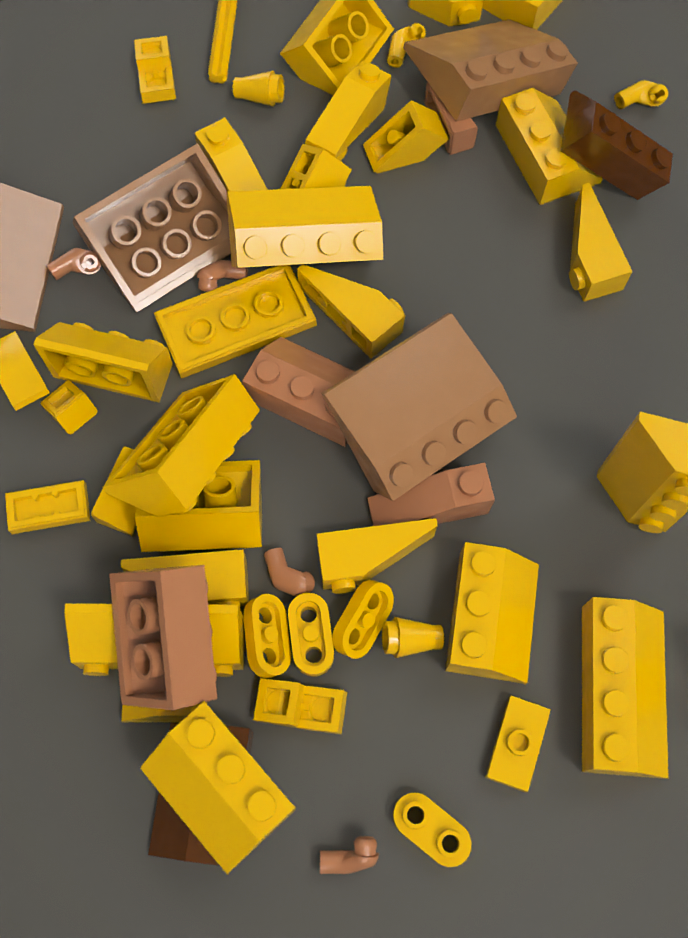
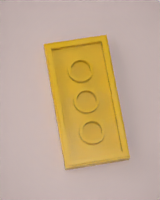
(235, 319)

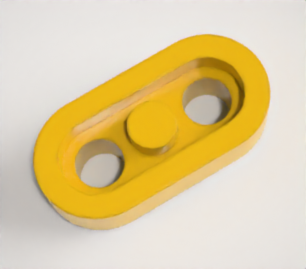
(363, 619)
(310, 635)
(267, 637)
(432, 829)

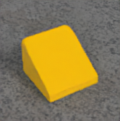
(69, 407)

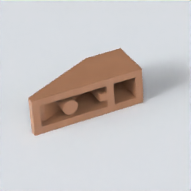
(442, 496)

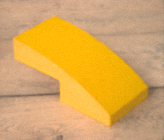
(155, 69)
(18, 373)
(300, 706)

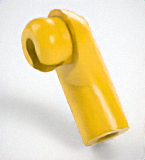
(396, 50)
(642, 92)

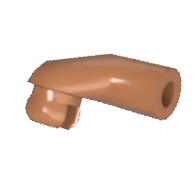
(74, 260)
(217, 270)
(286, 578)
(350, 861)

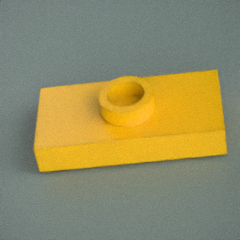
(47, 507)
(518, 743)

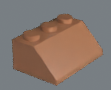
(290, 384)
(163, 637)

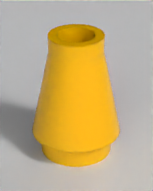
(260, 88)
(409, 637)

